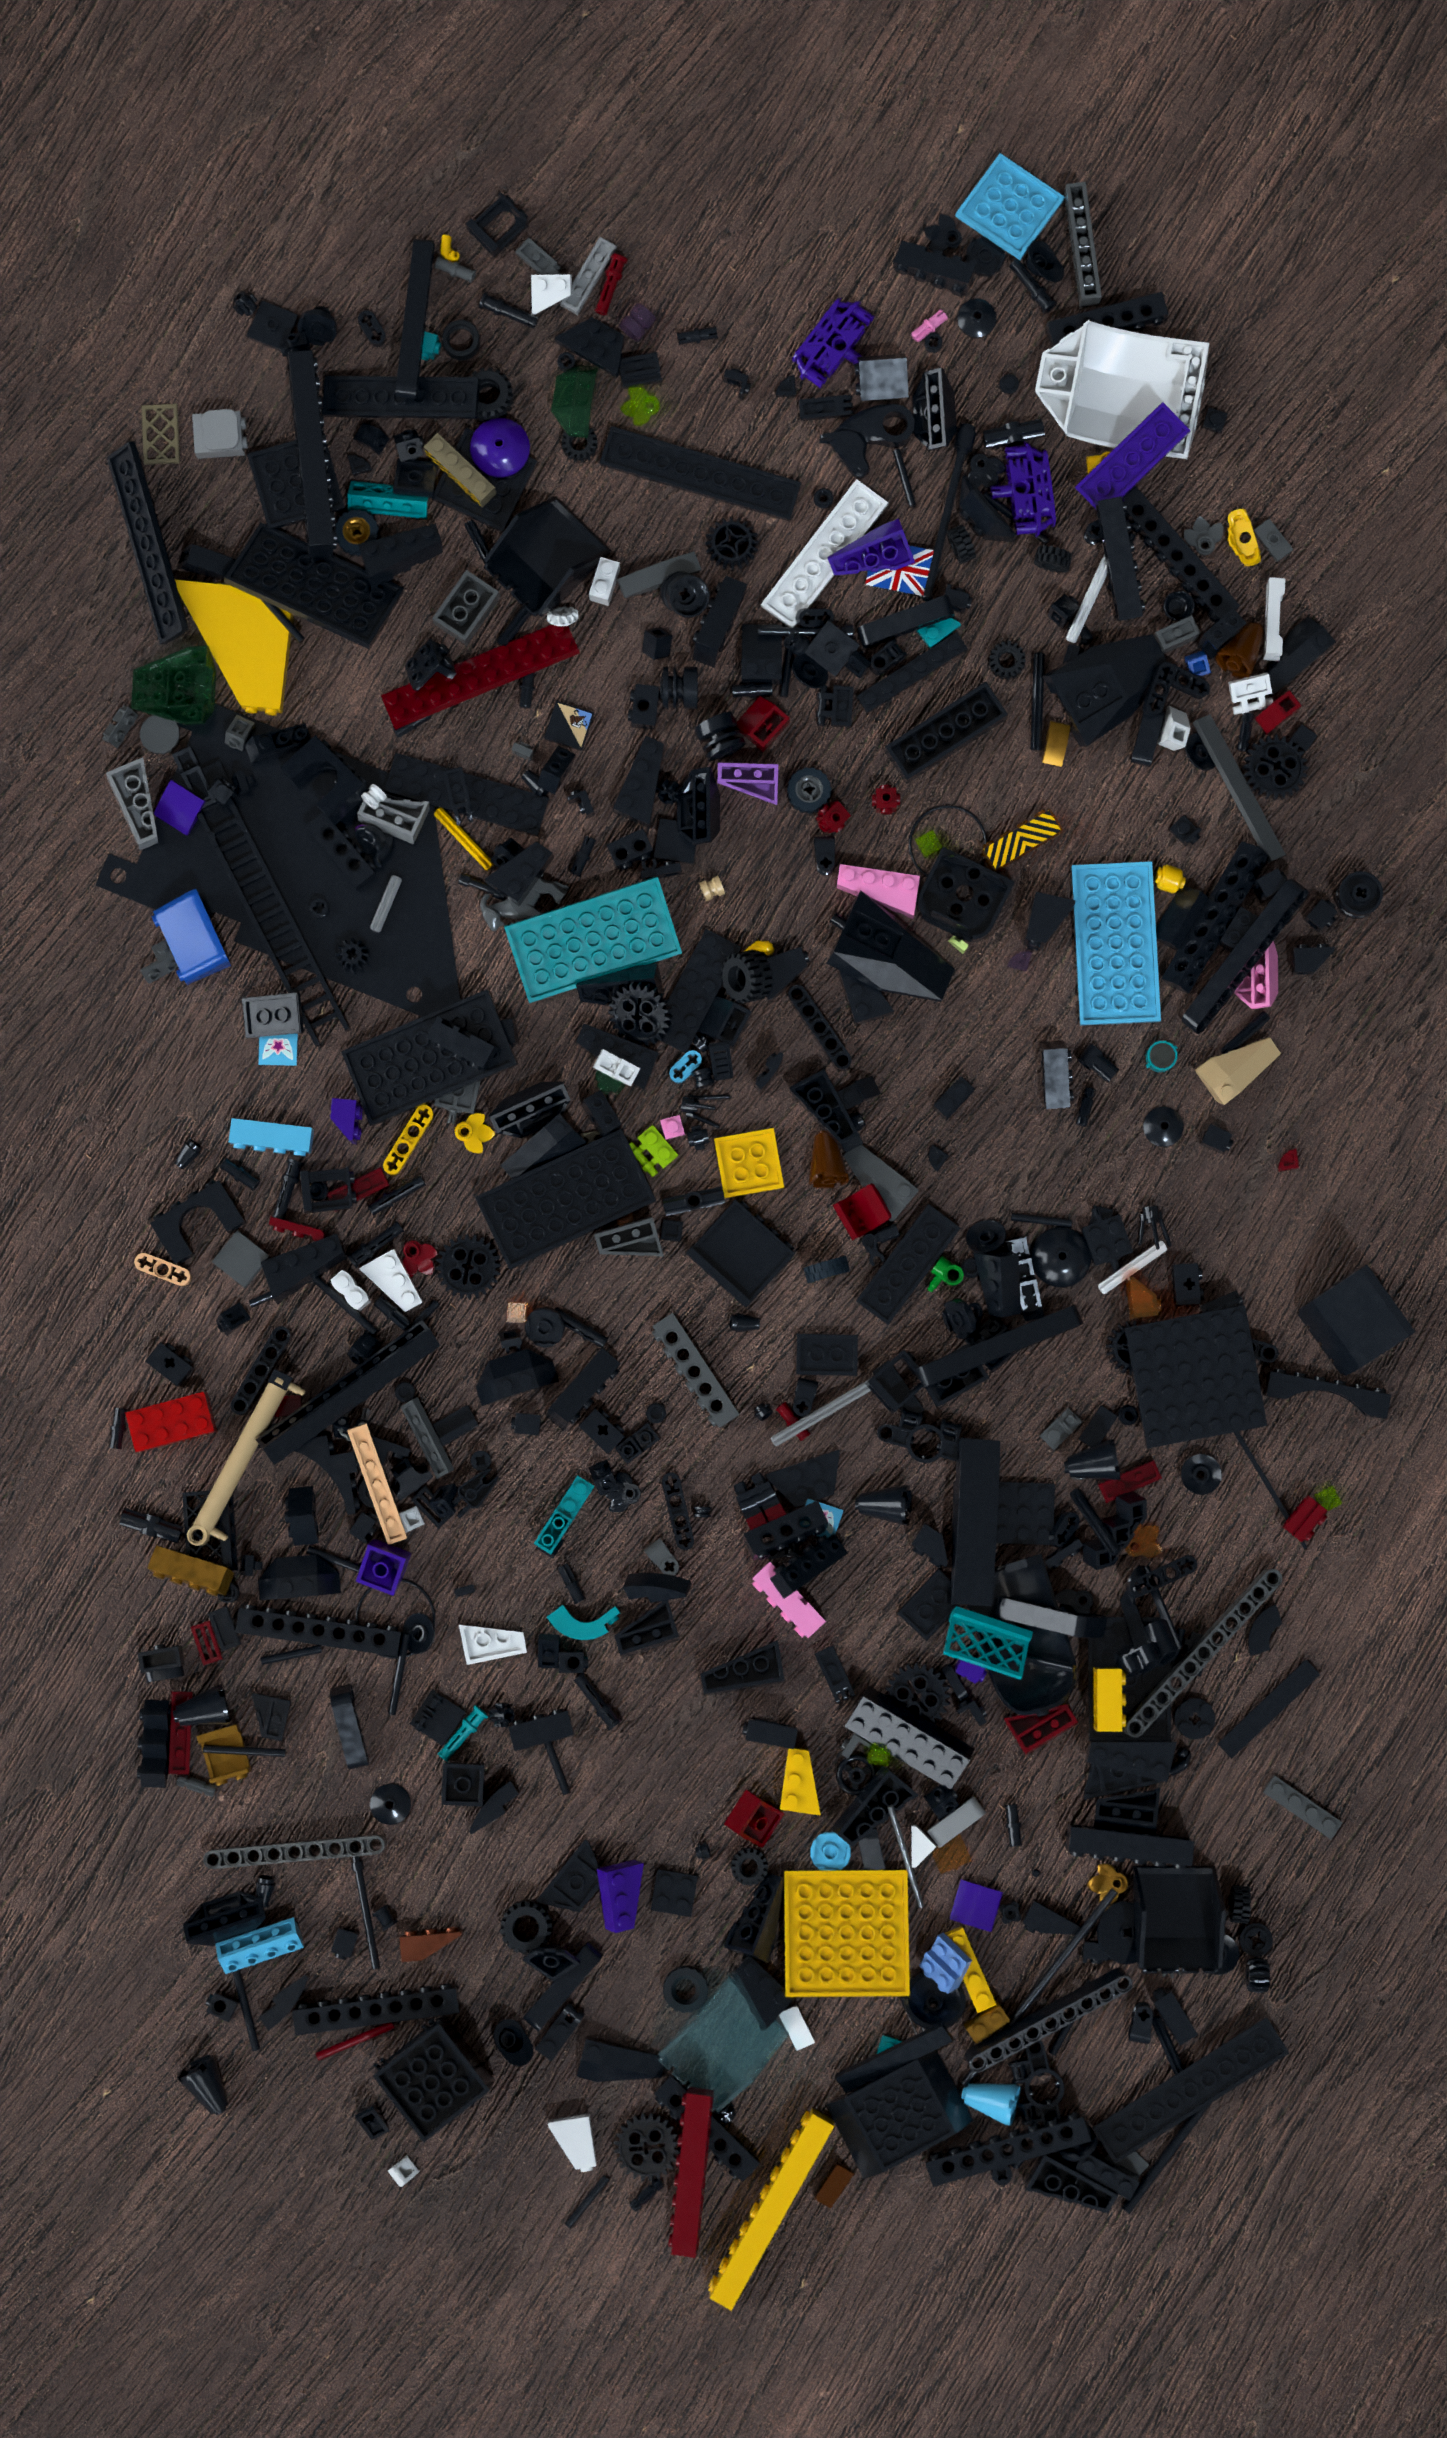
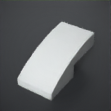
(616, 1067)

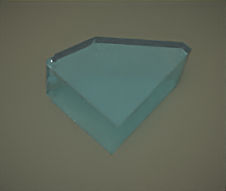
(722, 2046)

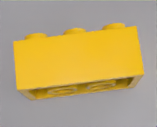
(1108, 1699)

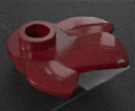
(421, 1260)

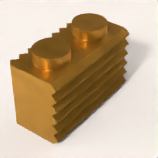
(986, 2022)

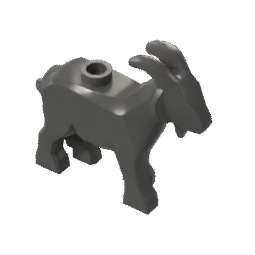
(508, 909)

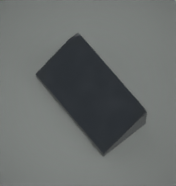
(871, 1851)

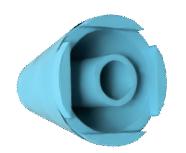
(993, 2100)

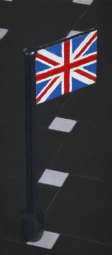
(920, 577)

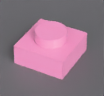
(672, 1127)

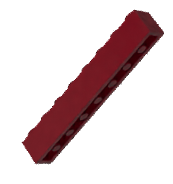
(692, 2172)

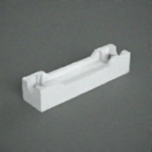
(1272, 640)

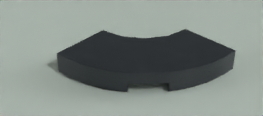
(1262, 1629)

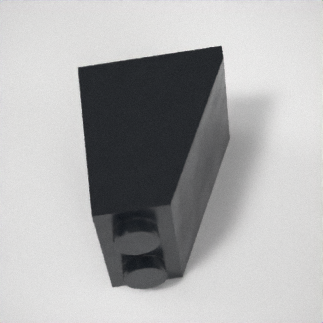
(1045, 918)

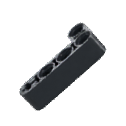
(348, 1726)

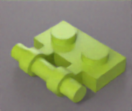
(657, 1147)

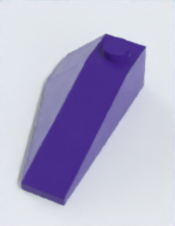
(879, 549)

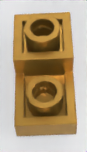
(1056, 743)

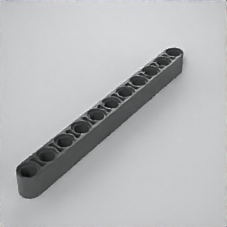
(1211, 1650)

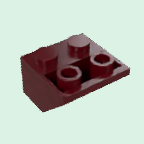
(762, 723)

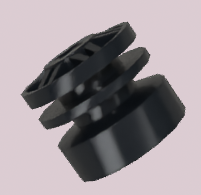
(690, 603)
(679, 687)
(718, 733)

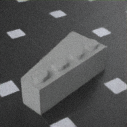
(133, 796)

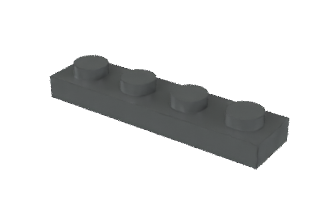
(427, 1438)
(1302, 1807)

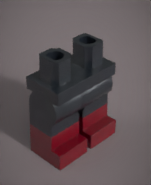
(758, 1497)

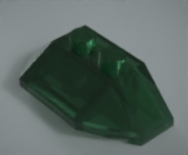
(575, 399)

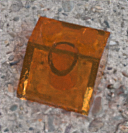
(1141, 1300)

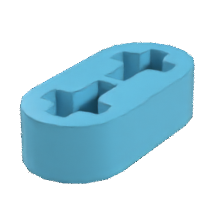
(682, 1063)

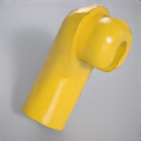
(446, 250)
(762, 946)

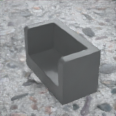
(1177, 634)

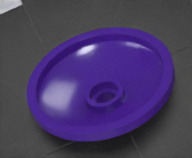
(500, 460)

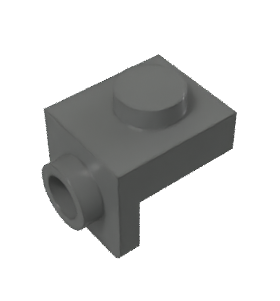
(849, 1744)

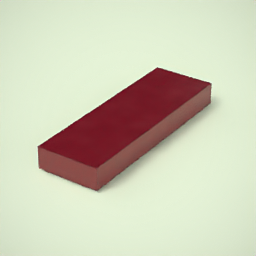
(364, 1186)
(1130, 1481)

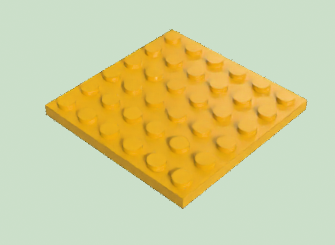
(846, 1933)

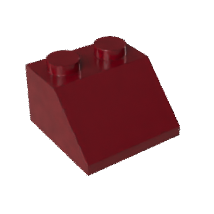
(754, 1818)

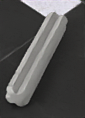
(386, 903)

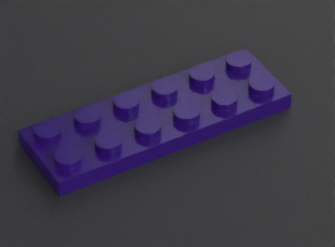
(1134, 456)

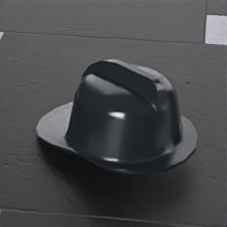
(1043, 262)
(513, 2042)

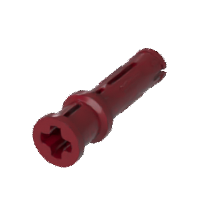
(613, 276)

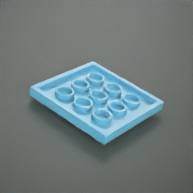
(1010, 206)

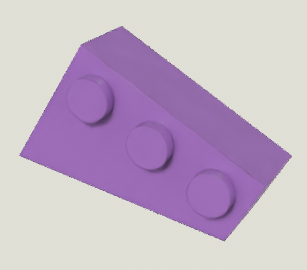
(751, 779)

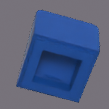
(1198, 663)

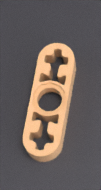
(146, 1269)

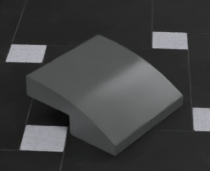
(240, 1259)

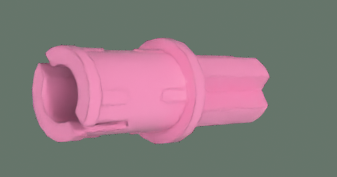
(929, 325)

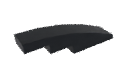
(1029, 1292)

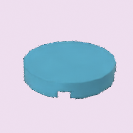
(830, 1852)

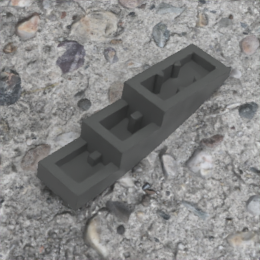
(653, 576)

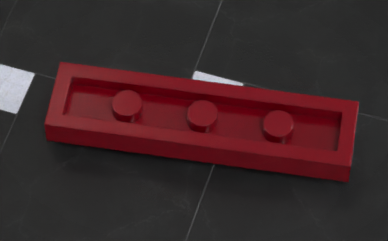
(178, 1738)

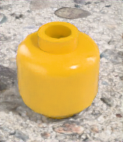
(1169, 879)

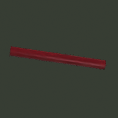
(354, 2040)

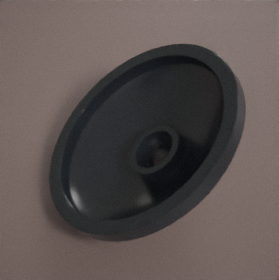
(1046, 1257)
(926, 1992)

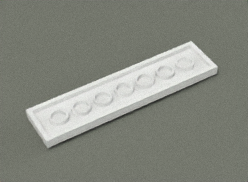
(811, 568)

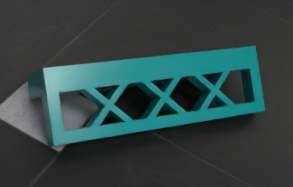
(385, 502)

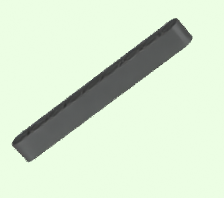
(285, 1851)

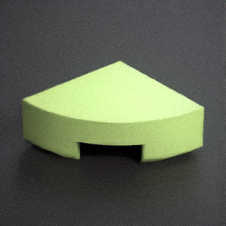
(960, 945)

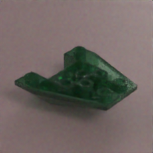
(177, 686)

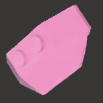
(1261, 983)

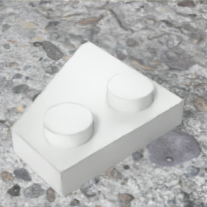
(549, 290)

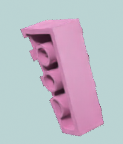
(886, 888)
(793, 1607)

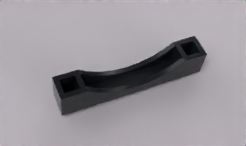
(1368, 1402)

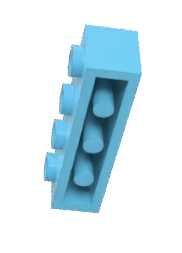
(271, 1136)
(259, 1945)

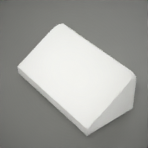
(797, 2027)

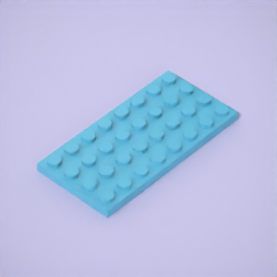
(1116, 943)

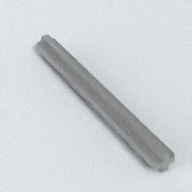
(820, 1414)

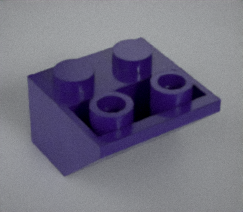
(346, 1116)

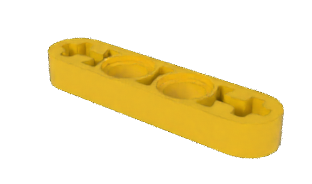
(410, 1141)

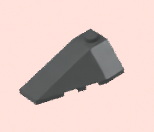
(891, 1186)

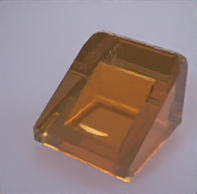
(517, 1312)

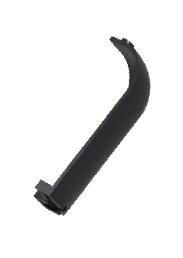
(1040, 1686)

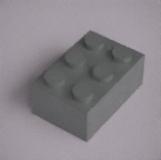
(466, 607)

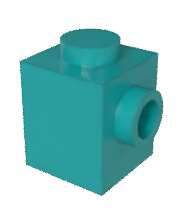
(430, 346)

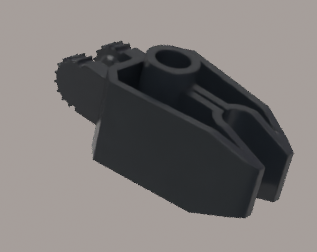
(474, 1492)

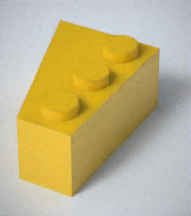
(799, 1785)

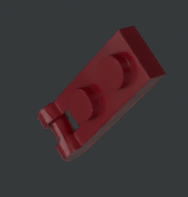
(298, 1230)

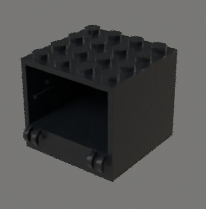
(433, 2078)

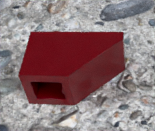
(1278, 712)

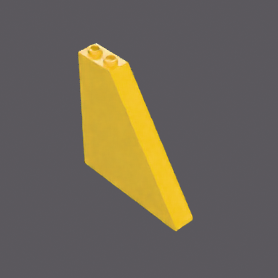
(244, 640)

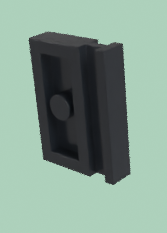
(640, 370)

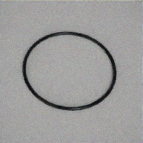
(931, 810)
(406, 1581)

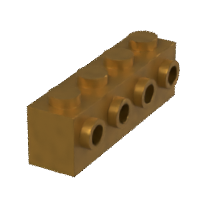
(190, 1570)

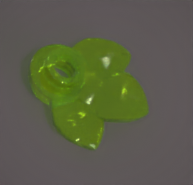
(637, 406)

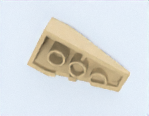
(1234, 1071)

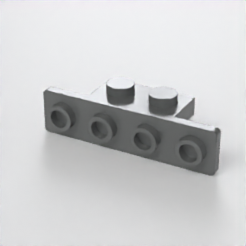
(164, 964)

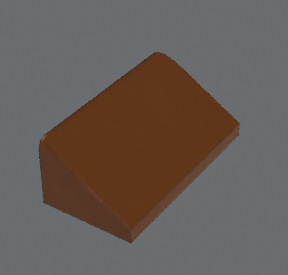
(833, 2185)

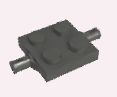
(459, 1101)

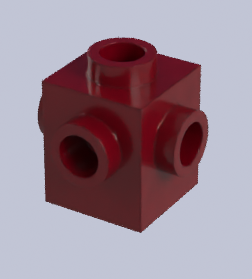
(882, 806)
(832, 817)

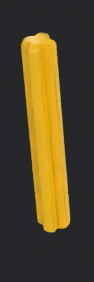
(463, 838)

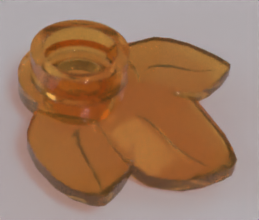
(1145, 1538)

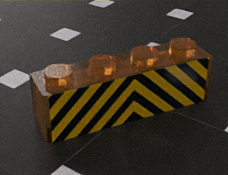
(1021, 841)

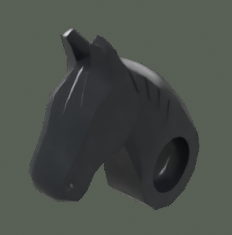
(865, 428)

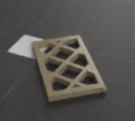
(174, 443)

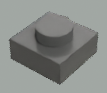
(523, 750)

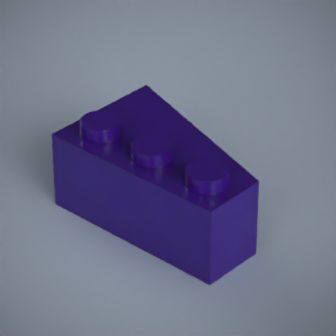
(620, 1894)

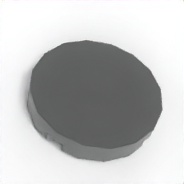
(159, 735)

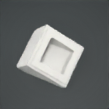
(411, 1519)
(403, 2171)

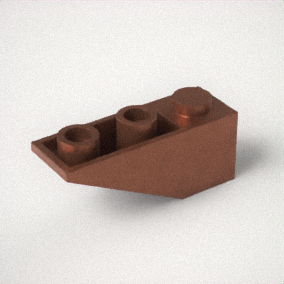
(420, 1946)

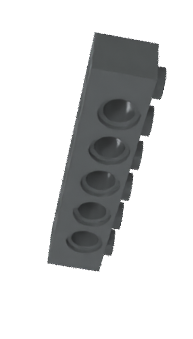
(1082, 244)
(671, 1324)

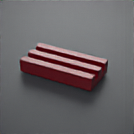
(199, 1646)

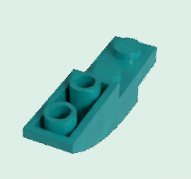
(564, 1515)

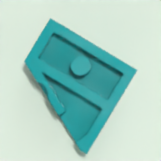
(937, 632)

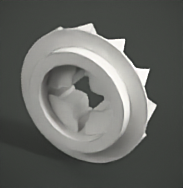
(562, 616)

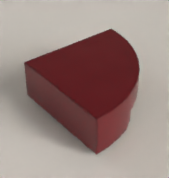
(1289, 1161)

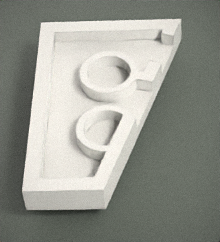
(393, 1279)
(488, 1643)

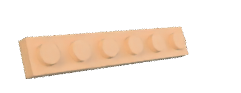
(377, 1483)

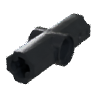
(1013, 433)
(707, 1198)
(151, 1525)

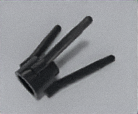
(691, 1105)
(1152, 1216)

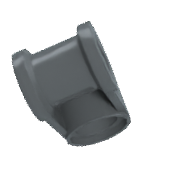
(660, 1555)

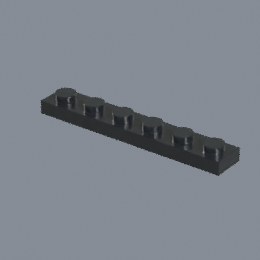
(912, 673)

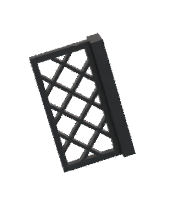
(226, 1525)

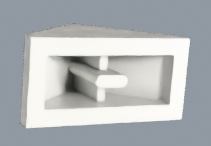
(921, 1845)

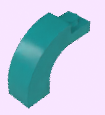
(573, 1628)

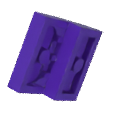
(179, 807)
(976, 1905)

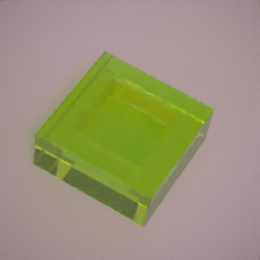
(928, 843)
(1328, 1498)

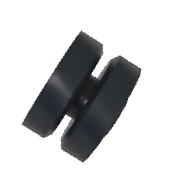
(1367, 886)

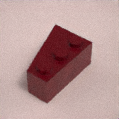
(1036, 1731)

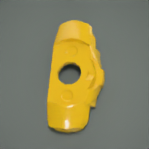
(1239, 523)

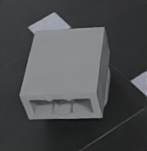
(219, 434)

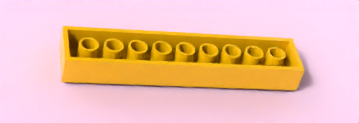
(771, 2209)

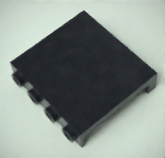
(741, 1253)

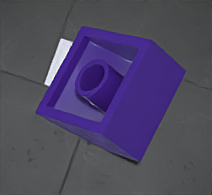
(383, 1567)

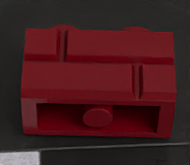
(1304, 1519)

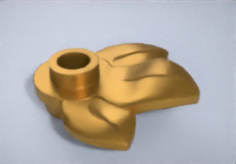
(1105, 1880)

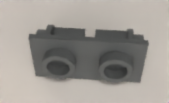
(116, 733)

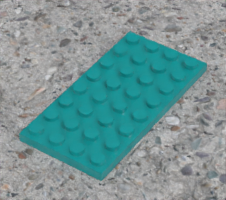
(592, 939)

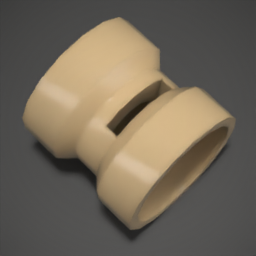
(712, 888)

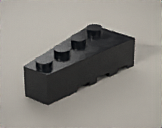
(718, 621)
(594, 1040)
(822, 1102)
(748, 1671)
(1059, 2179)

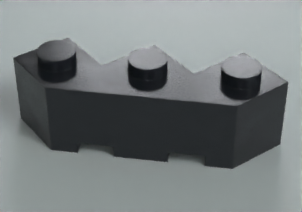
(1130, 1512)
(154, 1743)

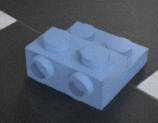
(945, 1964)

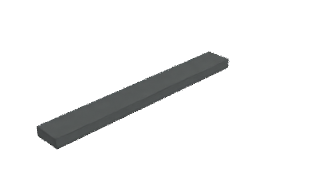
(1238, 788)

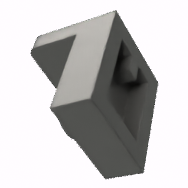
(238, 732)

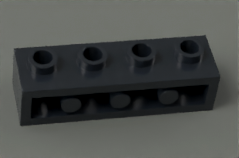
(809, 1565)

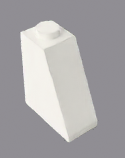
(576, 2140)

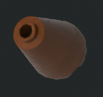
(1242, 651)
(827, 1163)

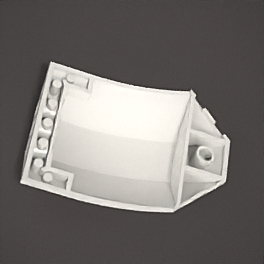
(1112, 379)

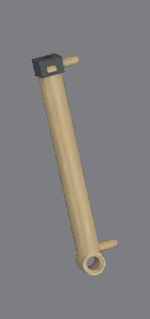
(240, 1457)

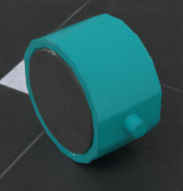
(1161, 1056)

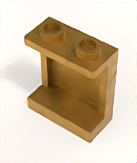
(225, 1765)

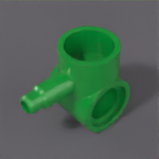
(940, 1271)

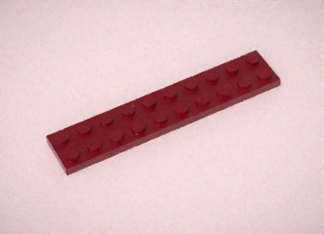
(481, 674)

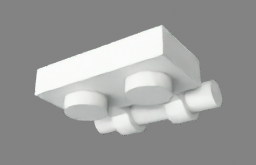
(1250, 688)

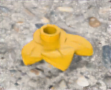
(477, 1132)

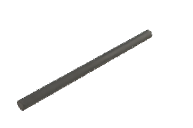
(905, 1856)

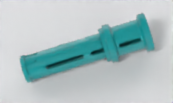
(469, 1726)

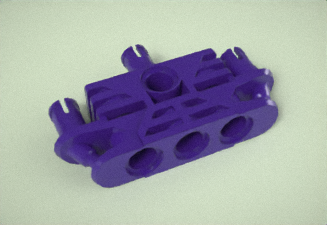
(822, 335)
(1028, 475)

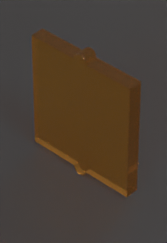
(951, 1855)

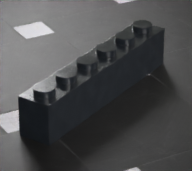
(1119, 558)

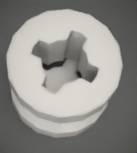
(373, 796)

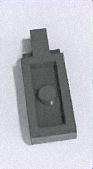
(537, 258)

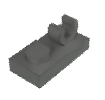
(1060, 1429)

